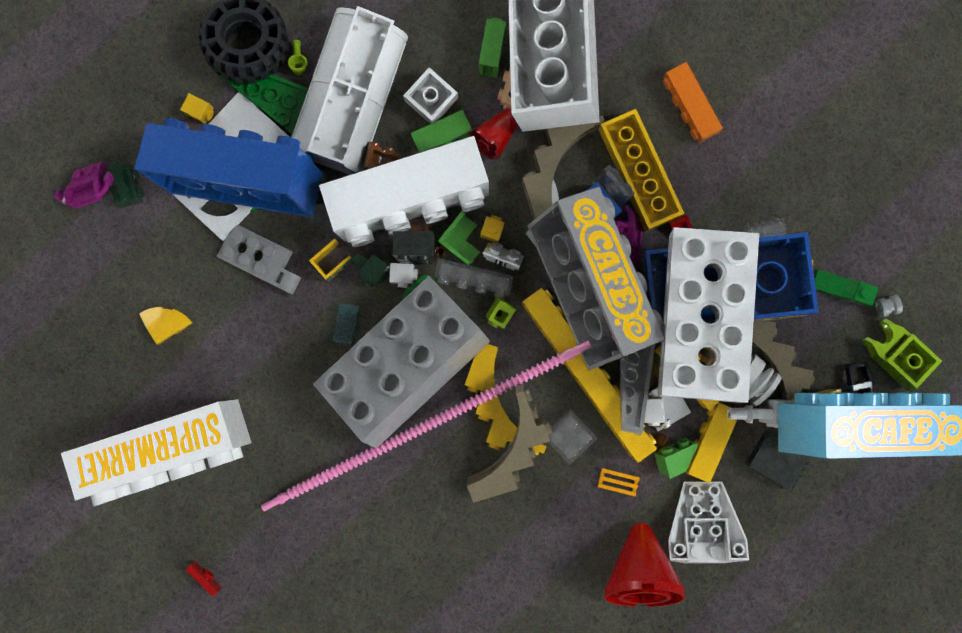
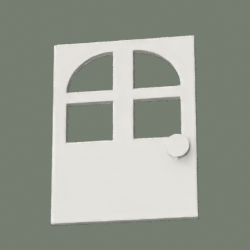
(235, 116)

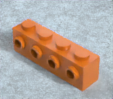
(692, 103)

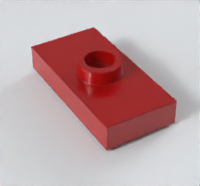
(204, 578)

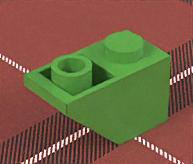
(675, 458)

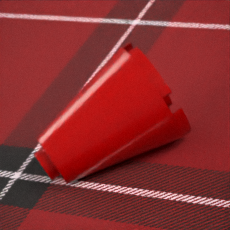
(495, 134)

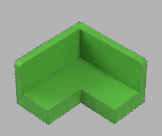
(455, 239)

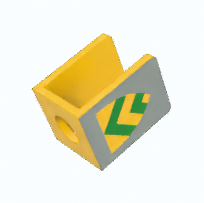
(325, 251)

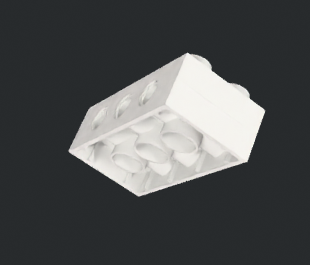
(733, 303)

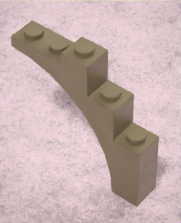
(539, 185)
(780, 358)
(520, 454)

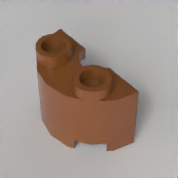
(377, 156)

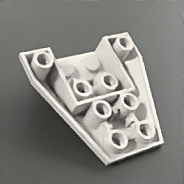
(706, 526)

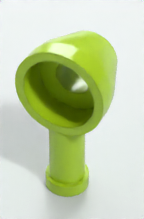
(297, 60)

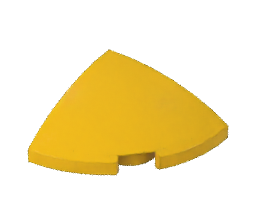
(164, 323)

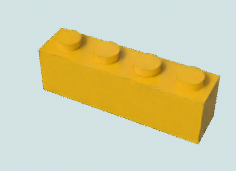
(711, 443)

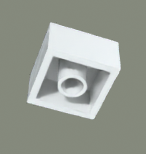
(431, 96)

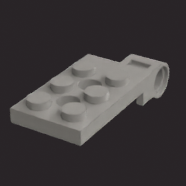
(269, 268)

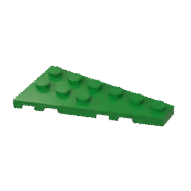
(275, 97)

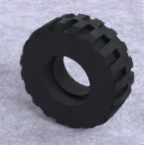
(250, 63)

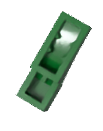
(845, 288)

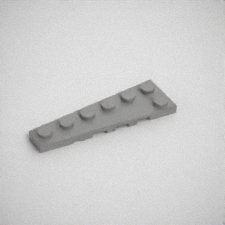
(634, 388)

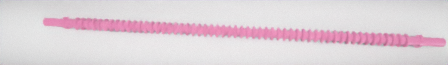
(363, 457)

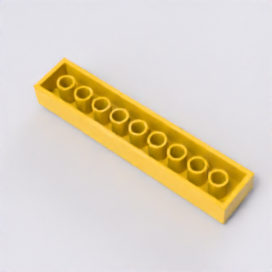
(593, 382)

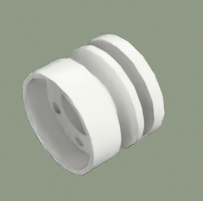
(761, 383)

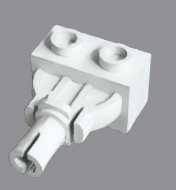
(766, 412)

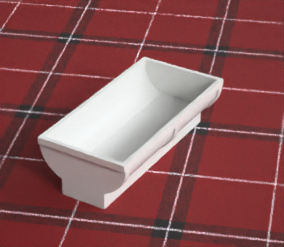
(349, 89)

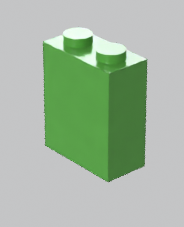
(492, 47)

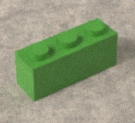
(442, 132)

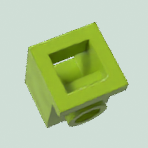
(507, 312)

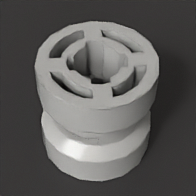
(888, 306)

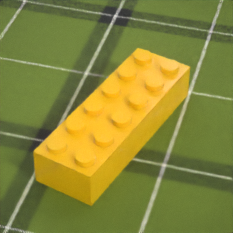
(641, 169)

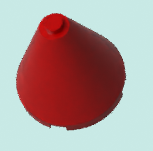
(643, 573)

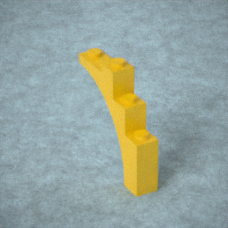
(482, 378)

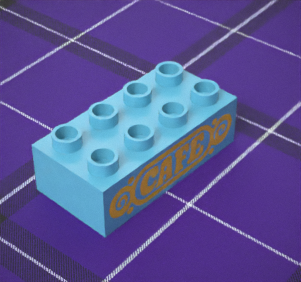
(870, 425)

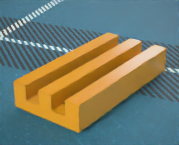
(634, 486)

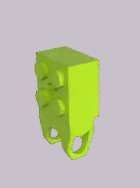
(898, 351)

